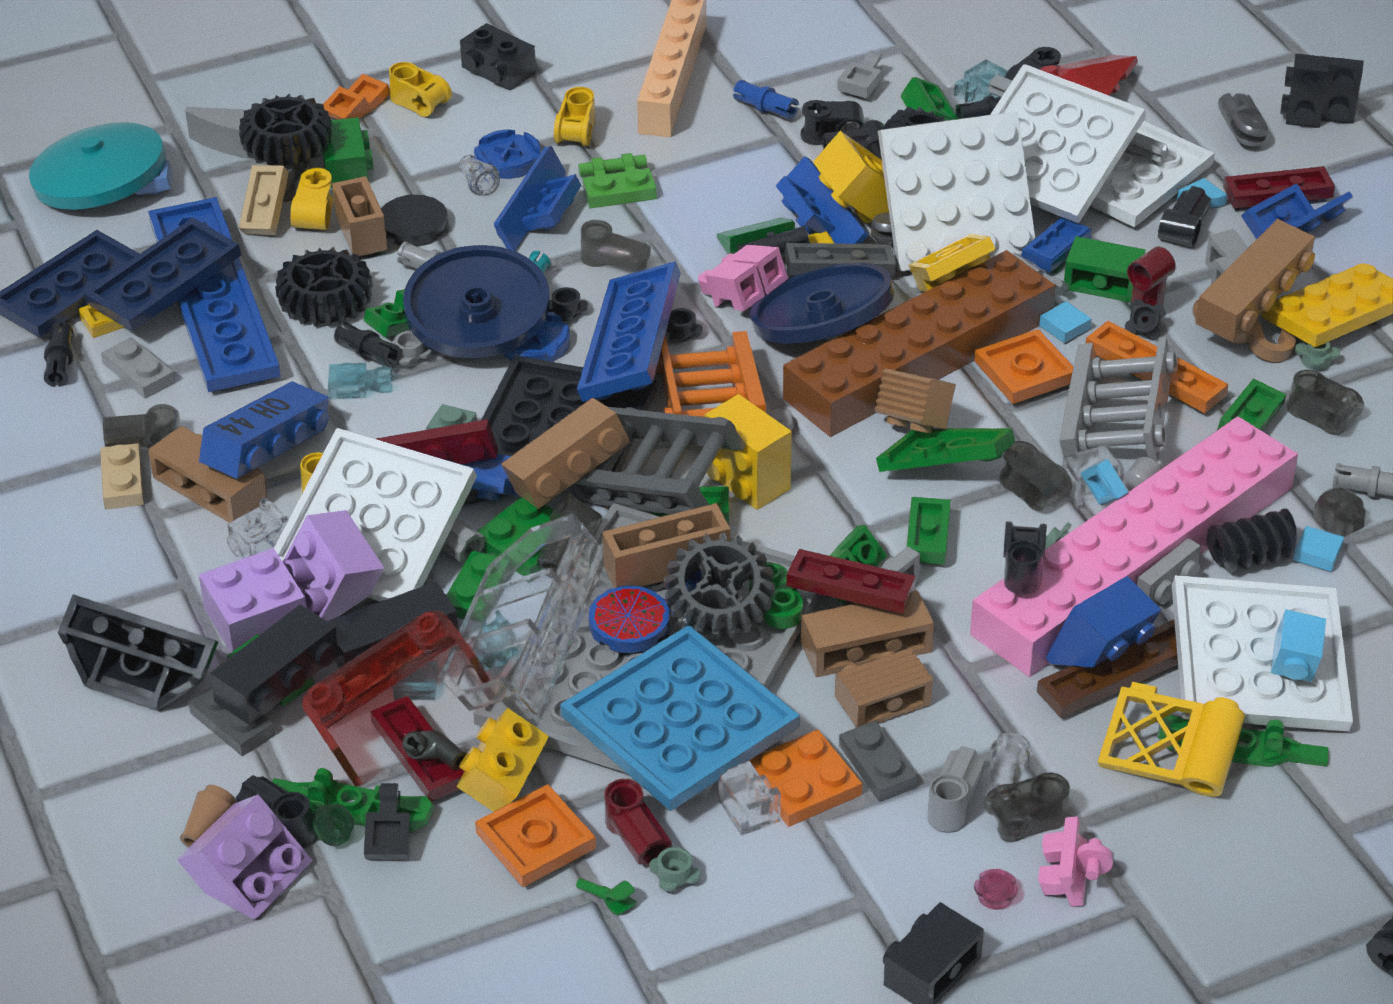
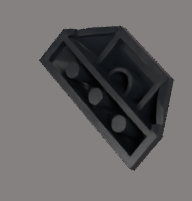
(133, 654)

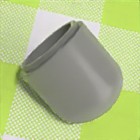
(1140, 471)

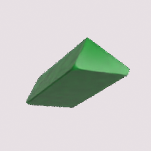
(928, 97)
(730, 238)

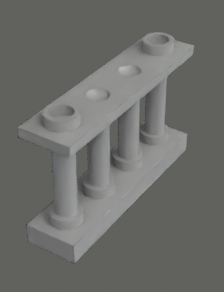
(1086, 391)

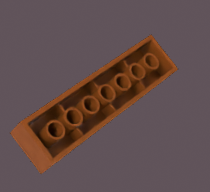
(921, 337)

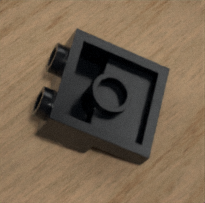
(1321, 90)

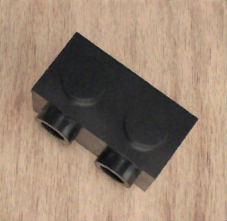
(498, 56)

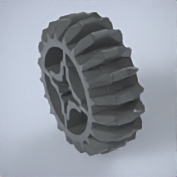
(741, 567)

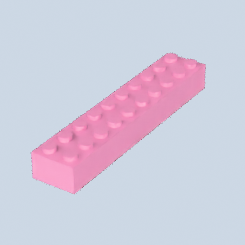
(1212, 483)

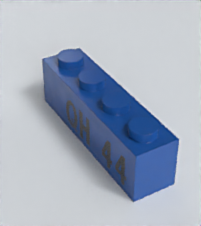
(264, 429)

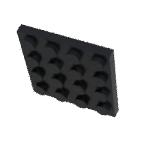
(541, 394)

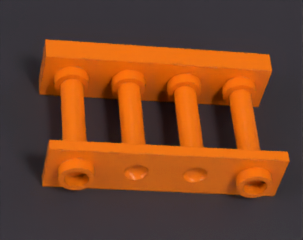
(740, 373)

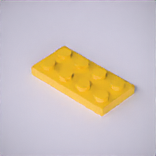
(1334, 305)

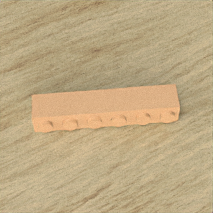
(671, 67)

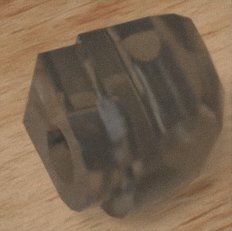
(1339, 511)

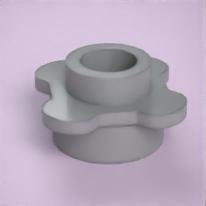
(411, 348)

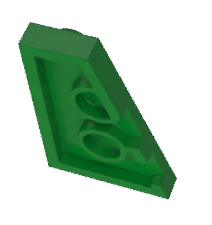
(945, 447)

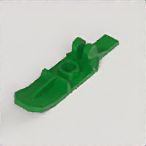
(1263, 747)
(328, 791)

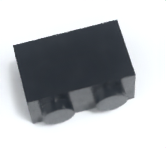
(932, 955)

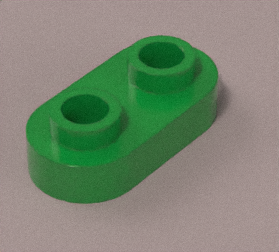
(786, 601)

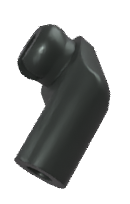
(433, 745)

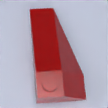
(1098, 73)

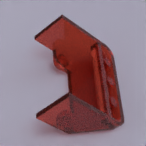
(381, 669)

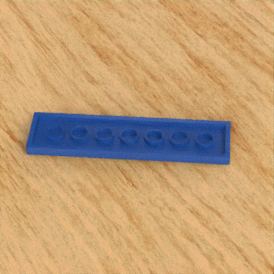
(220, 311)

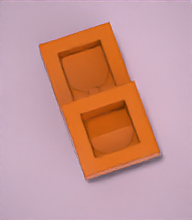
(358, 99)

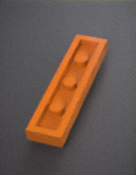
(1188, 384)

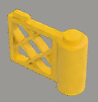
(1206, 743)

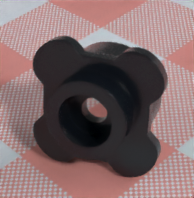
(567, 303)
(1154, 313)
(683, 325)

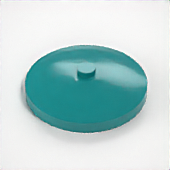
(97, 165)

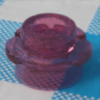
(996, 888)

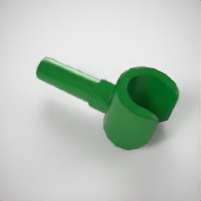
(616, 899)

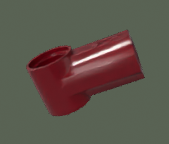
(1150, 275)
(633, 821)

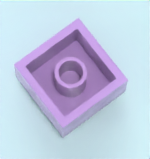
(249, 596)

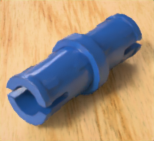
(766, 99)

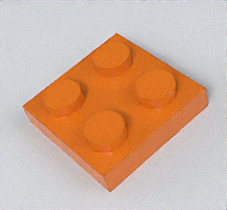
(1024, 366)
(808, 776)
(535, 835)

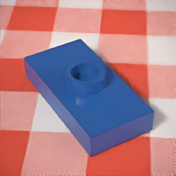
(1054, 244)

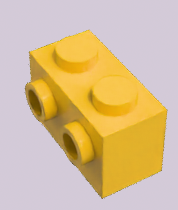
(502, 760)

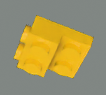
(951, 260)

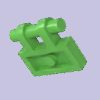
(617, 188)

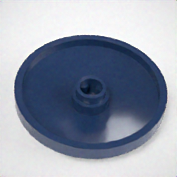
(476, 301)
(823, 303)

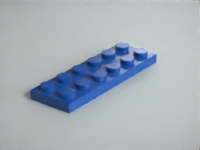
(629, 332)

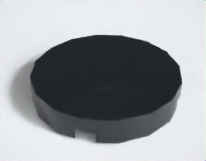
(414, 219)

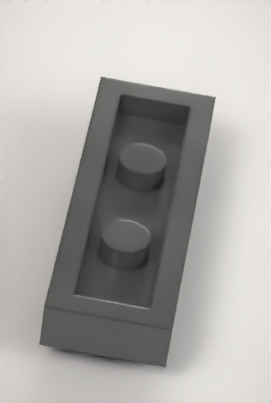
(814, 256)

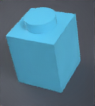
(1298, 645)

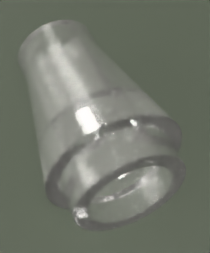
(480, 176)
(1008, 759)

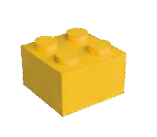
(853, 176)
(764, 465)

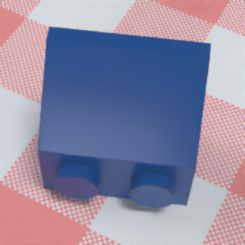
(1105, 626)

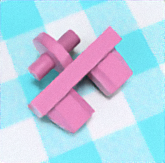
(1077, 862)

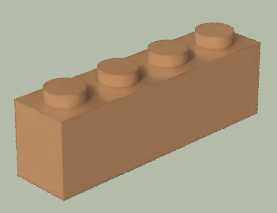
(1255, 280)

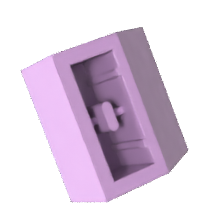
(332, 564)
(245, 858)

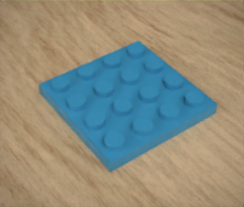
(679, 716)

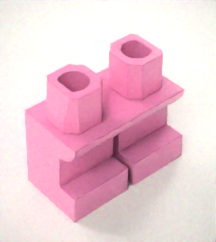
(744, 276)

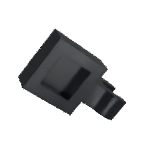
(387, 830)

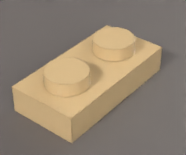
(263, 200)
(121, 476)

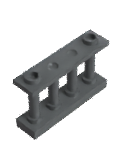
(658, 491)

